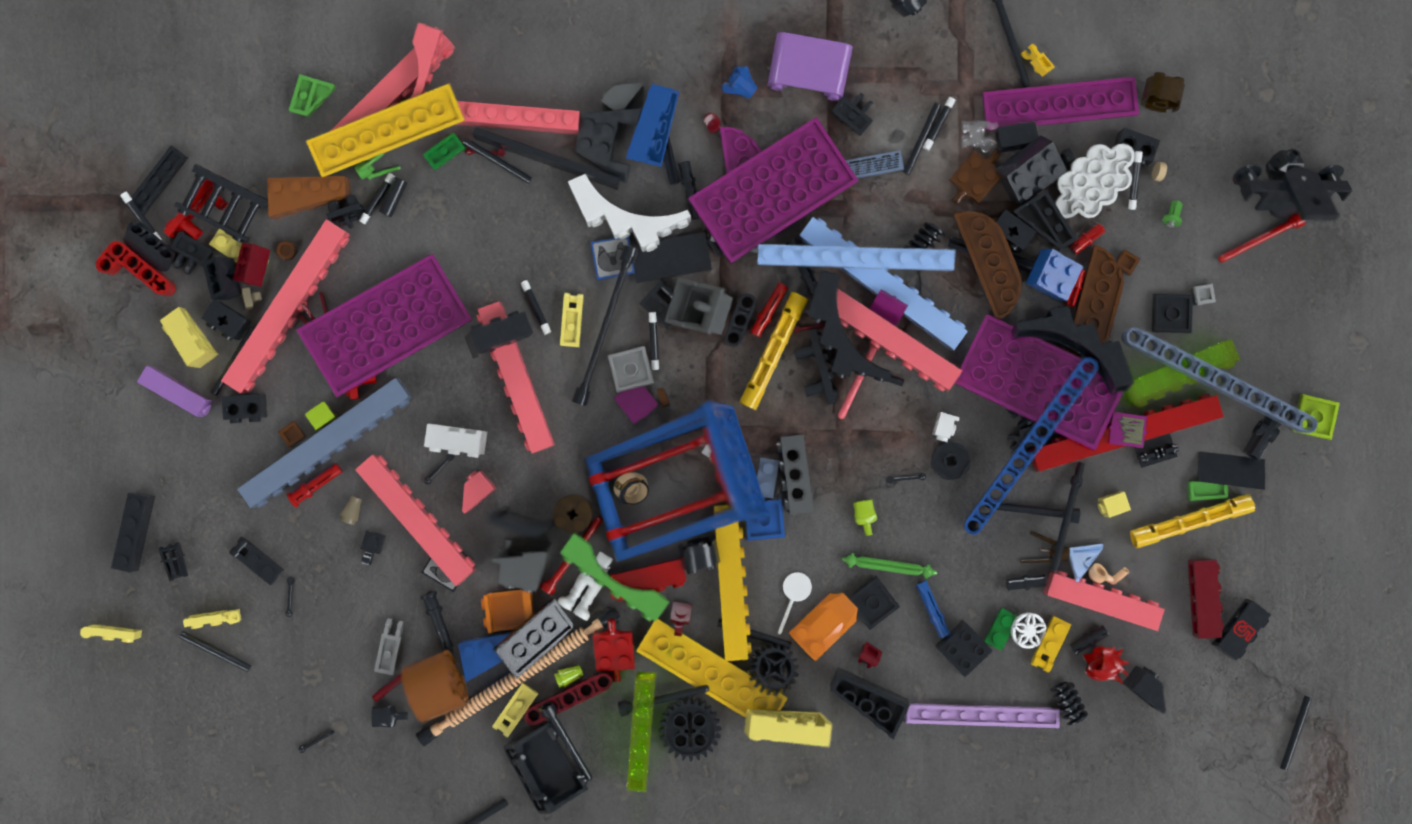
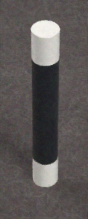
(938, 124)
(1135, 180)
(377, 198)
(137, 212)
(535, 306)
(653, 341)

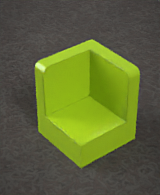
(321, 416)

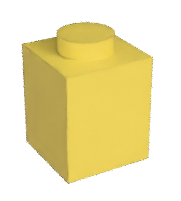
(1113, 504)

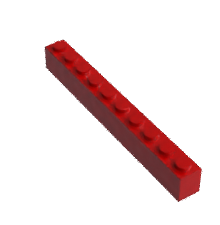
(1157, 424)

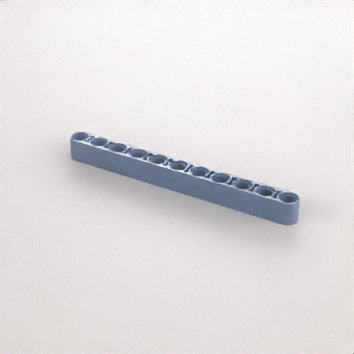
(1227, 384)

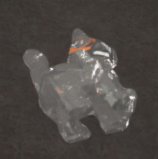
(976, 135)

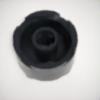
(699, 554)

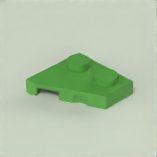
(309, 95)

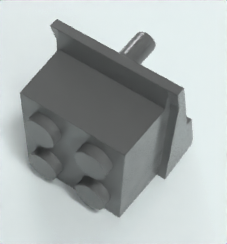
(698, 307)
(522, 565)

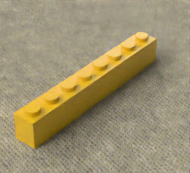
(732, 589)

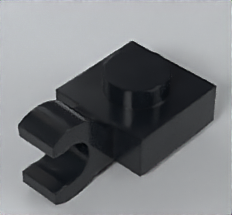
(372, 544)

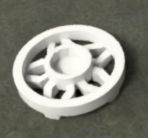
(1028, 630)

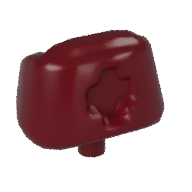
(712, 122)

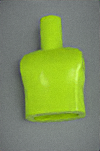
(865, 514)

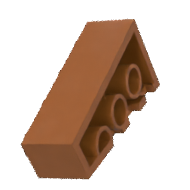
(300, 194)

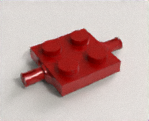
(614, 650)

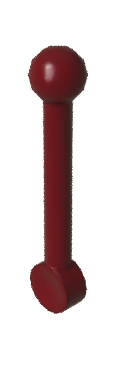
(500, 152)
(797, 329)

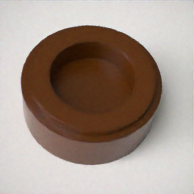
(286, 250)
(663, 397)

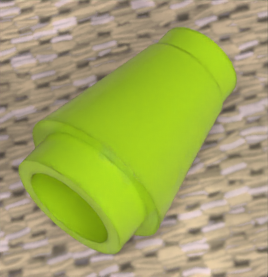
(568, 675)

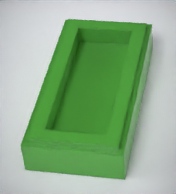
(1206, 491)

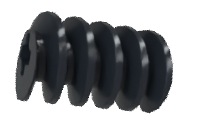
(926, 237)
(1070, 701)

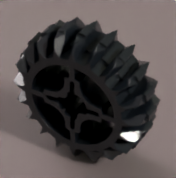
(767, 664)

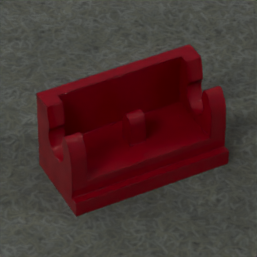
(251, 264)

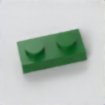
(444, 151)
(1000, 629)

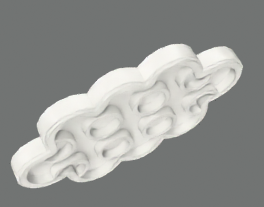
(1094, 180)

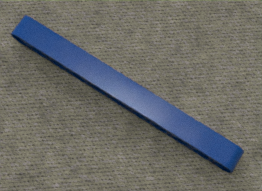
(1032, 436)

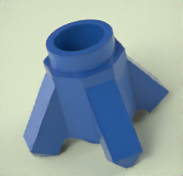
(740, 83)

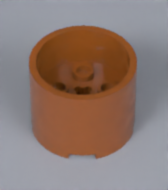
(434, 686)

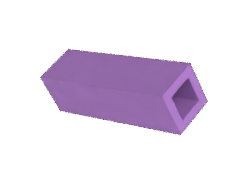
(175, 391)

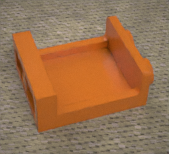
(506, 609)

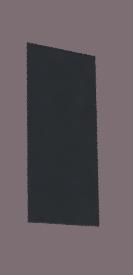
(1231, 470)

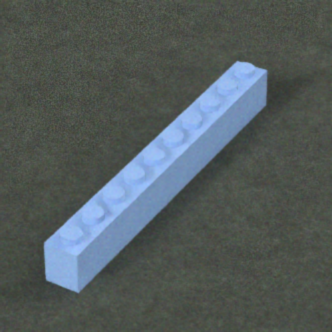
(856, 257)
(919, 310)

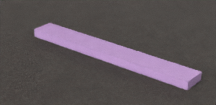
(983, 715)

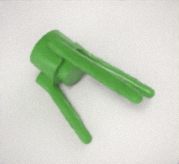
(366, 168)

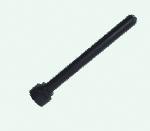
(1039, 511)
(626, 707)
(549, 711)

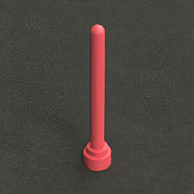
(855, 386)

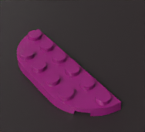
(736, 147)

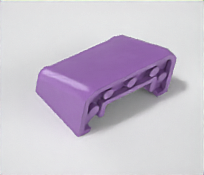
(810, 64)

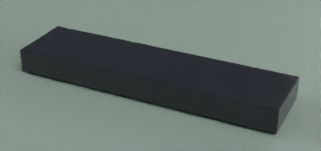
(158, 179)

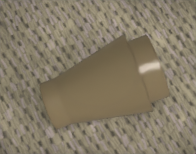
(351, 511)

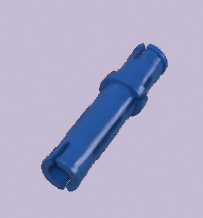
(936, 616)

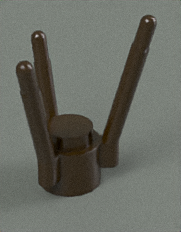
(1065, 554)

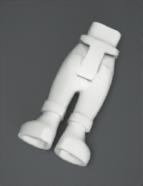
(593, 589)

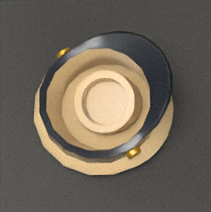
(631, 488)

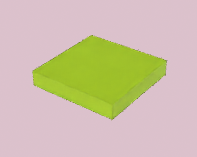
(1323, 411)

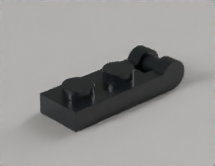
(257, 561)

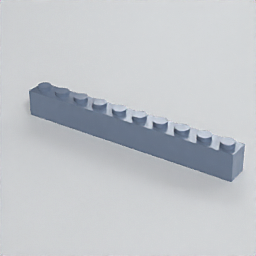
(324, 443)

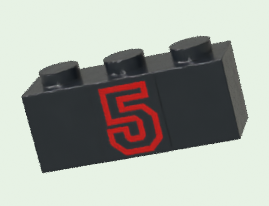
(1242, 629)

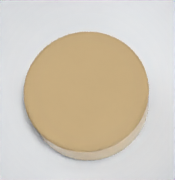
(1159, 171)

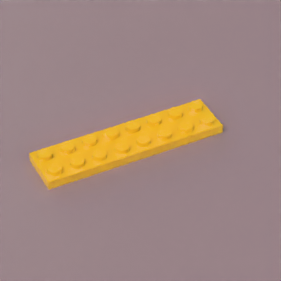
(385, 130)
(704, 667)

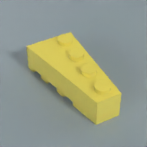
(788, 726)

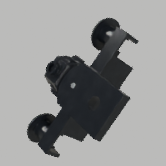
(1293, 187)

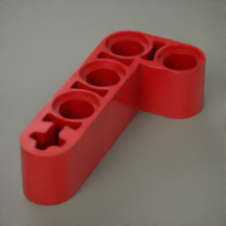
(140, 270)

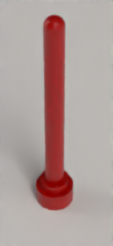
(1292, 222)
(550, 585)

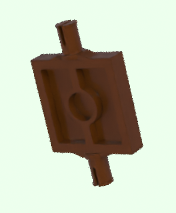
(975, 177)

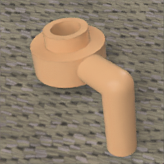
(1099, 574)

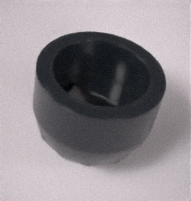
(1067, 156)

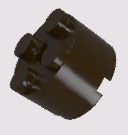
(1163, 92)
(563, 518)

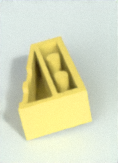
(188, 338)

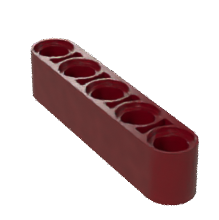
(576, 691)

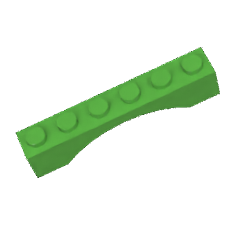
(647, 601)

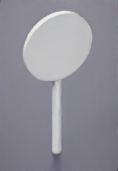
(796, 588)

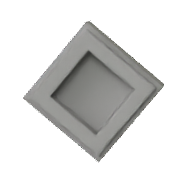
(1203, 294)

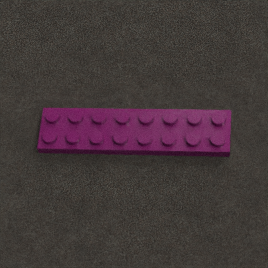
(1062, 103)

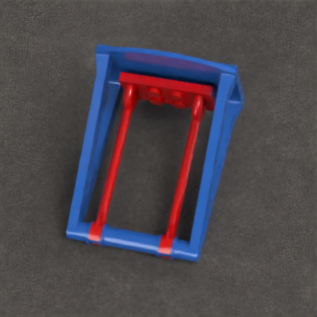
(733, 469)

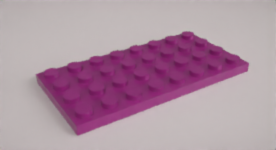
(773, 190)
(384, 325)
(1026, 376)

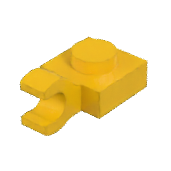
(1040, 62)

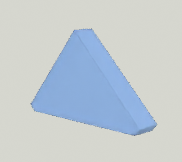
(1082, 558)

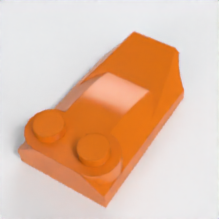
(825, 624)

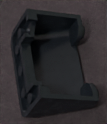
(545, 769)

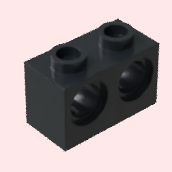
(1138, 140)
(244, 405)

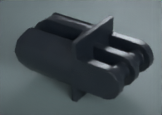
(174, 566)

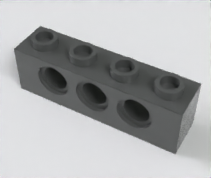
(804, 503)

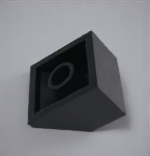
(1147, 687)

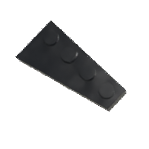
(871, 700)

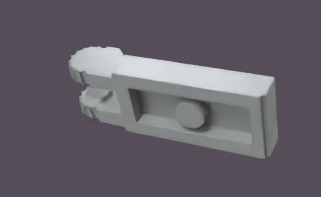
(389, 649)

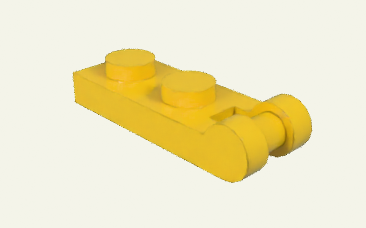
(1051, 643)

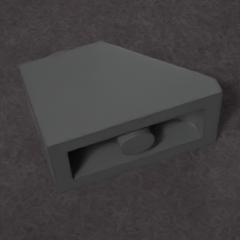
(621, 96)

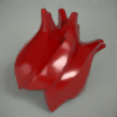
(1105, 664)

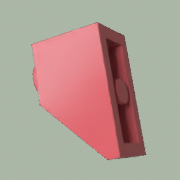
(476, 490)

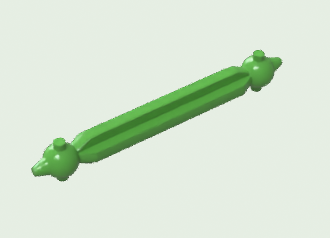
(887, 565)

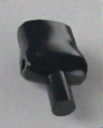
(386, 716)

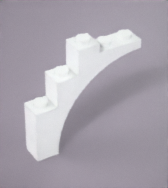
(645, 228)

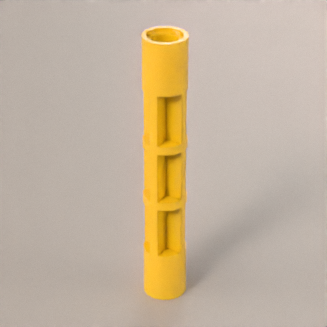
(773, 351)
(1180, 524)

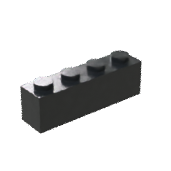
(133, 532)

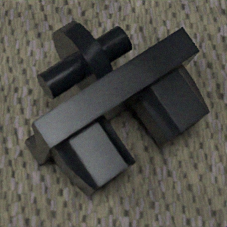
(337, 213)

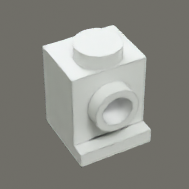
(944, 426)

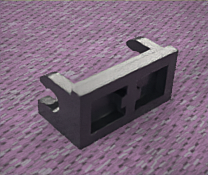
(1015, 136)

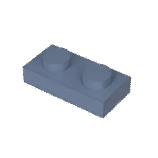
(767, 476)

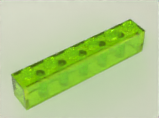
(1166, 379)
(641, 731)

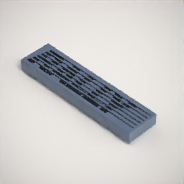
(876, 164)

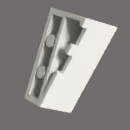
(455, 440)

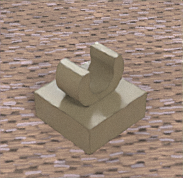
(250, 298)

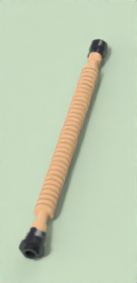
(500, 687)

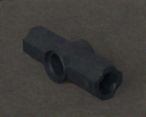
(1264, 434)

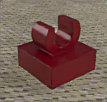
(870, 655)

